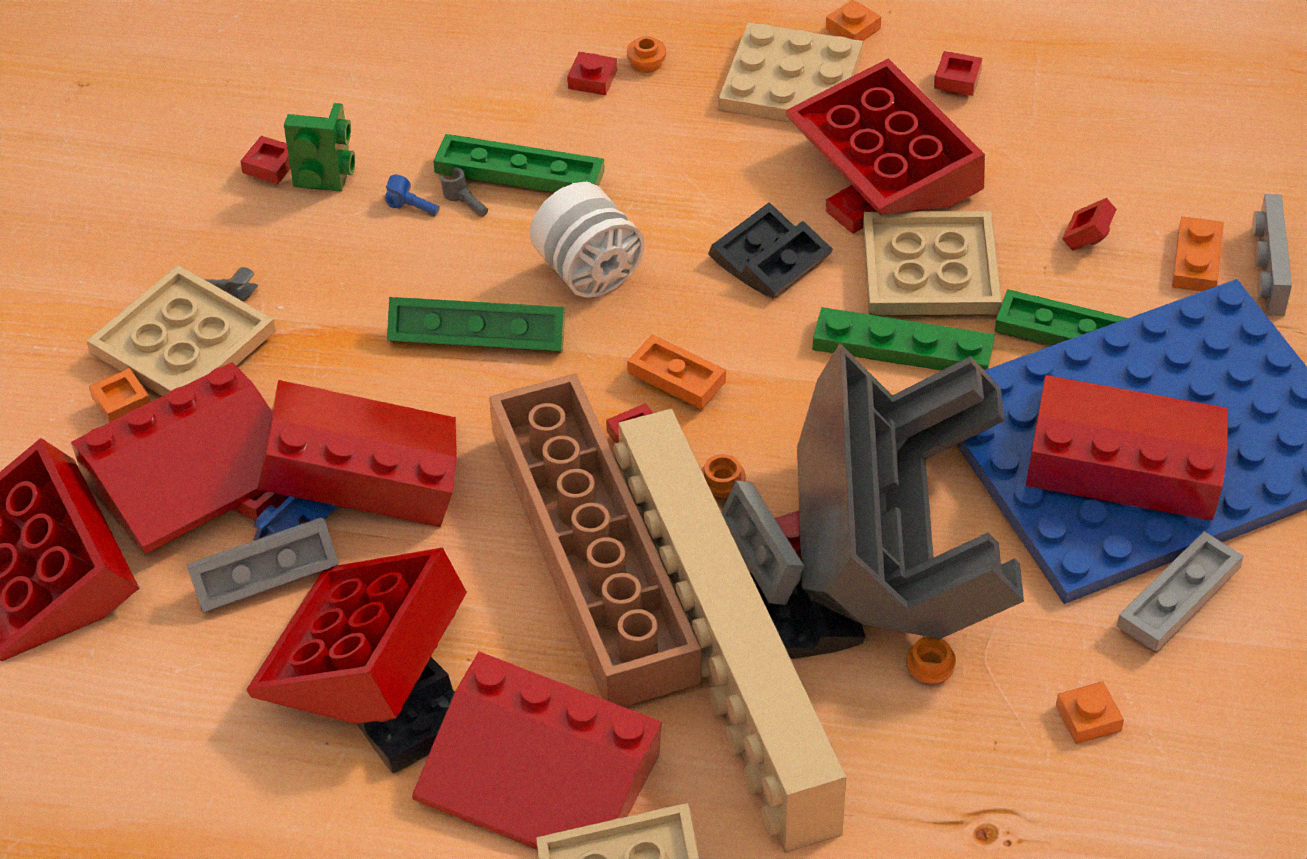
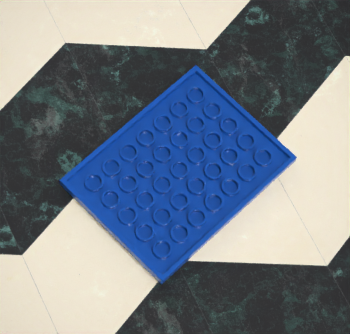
(1198, 350)

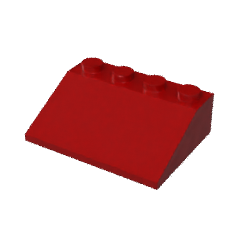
(891, 142)
(1129, 448)
(359, 454)
(179, 457)
(54, 552)
(362, 637)
(535, 754)

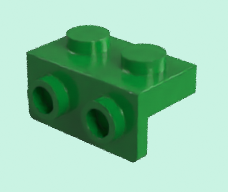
(319, 149)

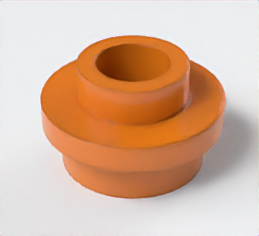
(646, 54)
(721, 473)
(931, 650)

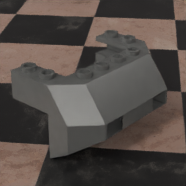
(869, 501)

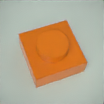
(853, 21)
(119, 394)
(1089, 712)

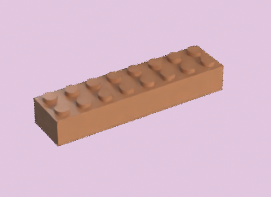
(595, 542)

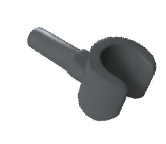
(457, 189)
(238, 284)

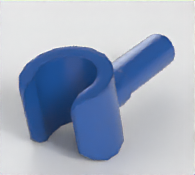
(399, 194)

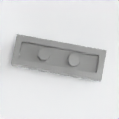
(1272, 255)
(762, 543)
(262, 564)
(1179, 591)

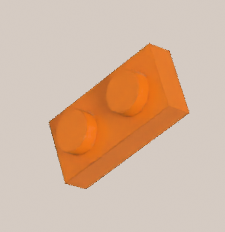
(1197, 254)
(676, 371)

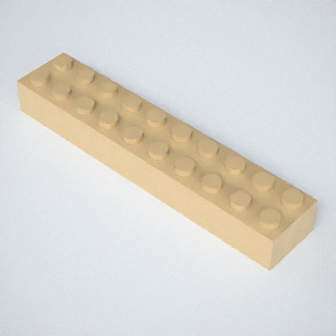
(740, 648)

